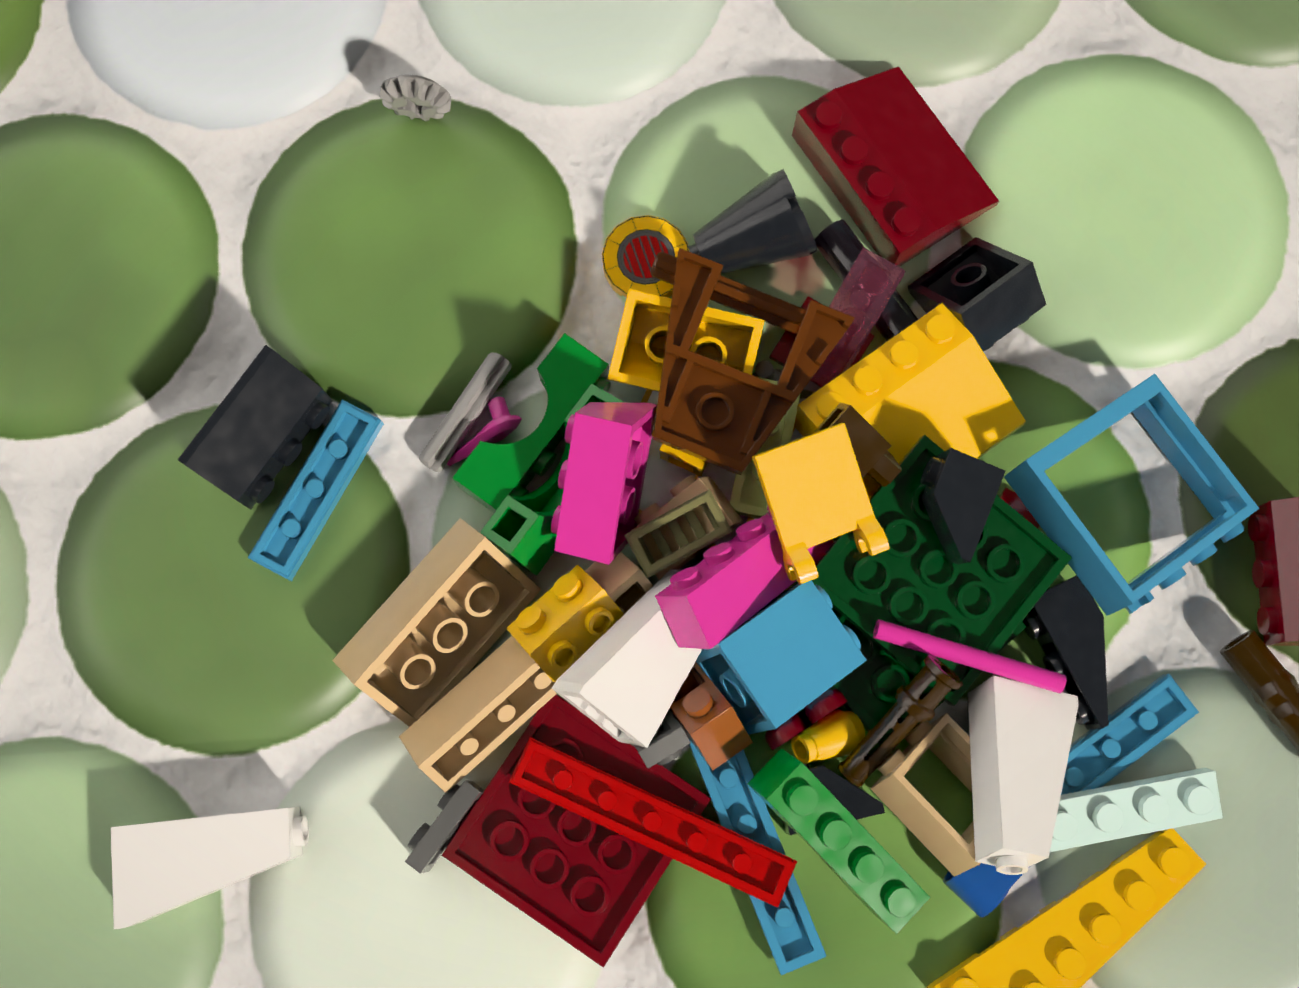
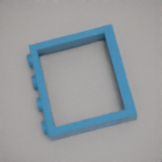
(1189, 455)

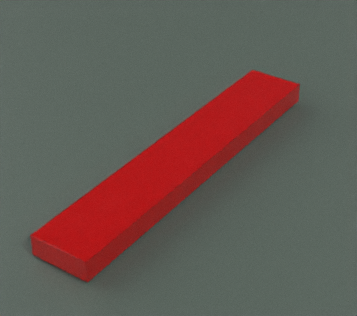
(653, 822)

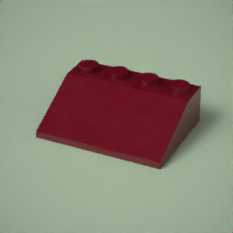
(891, 164)

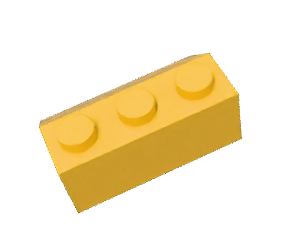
(643, 335)

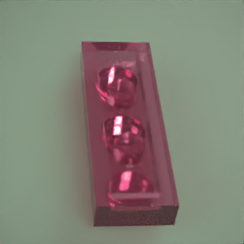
(863, 297)

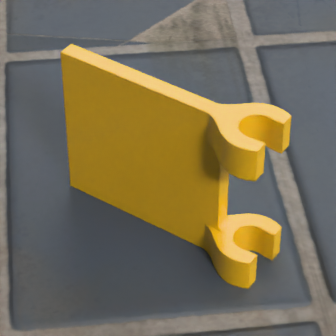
(817, 496)

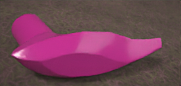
(493, 432)

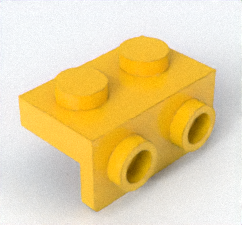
(565, 622)

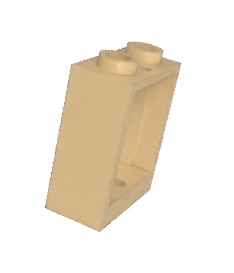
(952, 747)

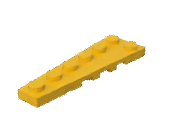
(1085, 927)

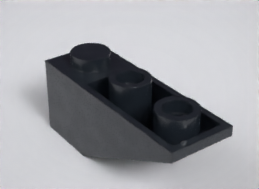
(1073, 640)

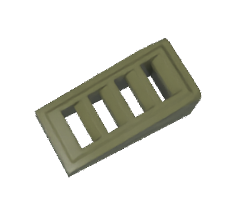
(713, 513)

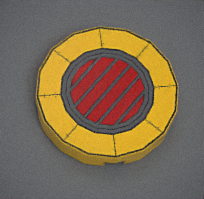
(632, 250)

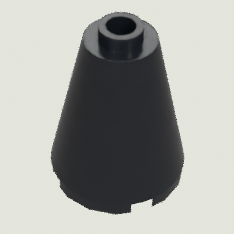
(757, 229)

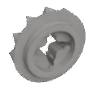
(415, 97)

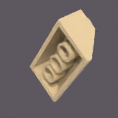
(436, 624)

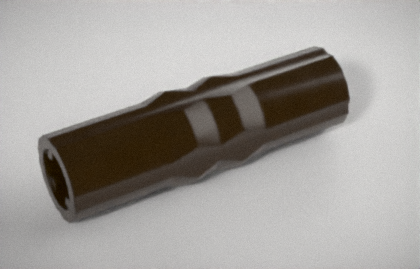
(1267, 680)

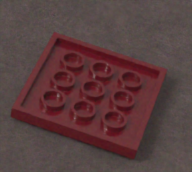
(556, 863)

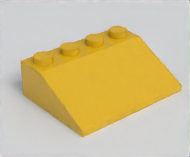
(920, 384)

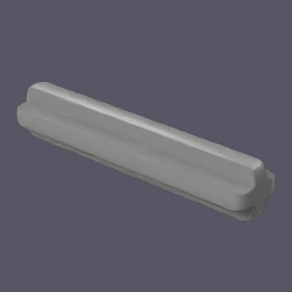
(465, 412)

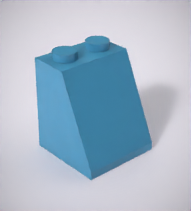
(782, 658)

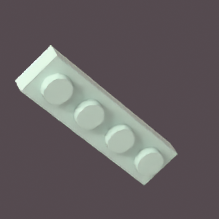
(1136, 808)

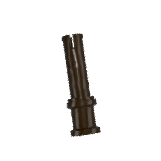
(909, 698)

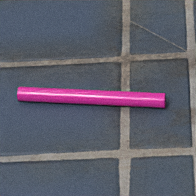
(969, 656)

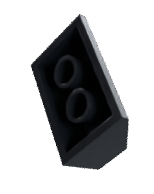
(257, 429)

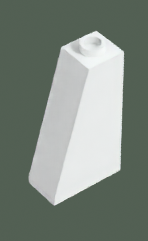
(630, 672)
(1017, 769)
(186, 859)

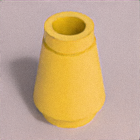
(829, 737)

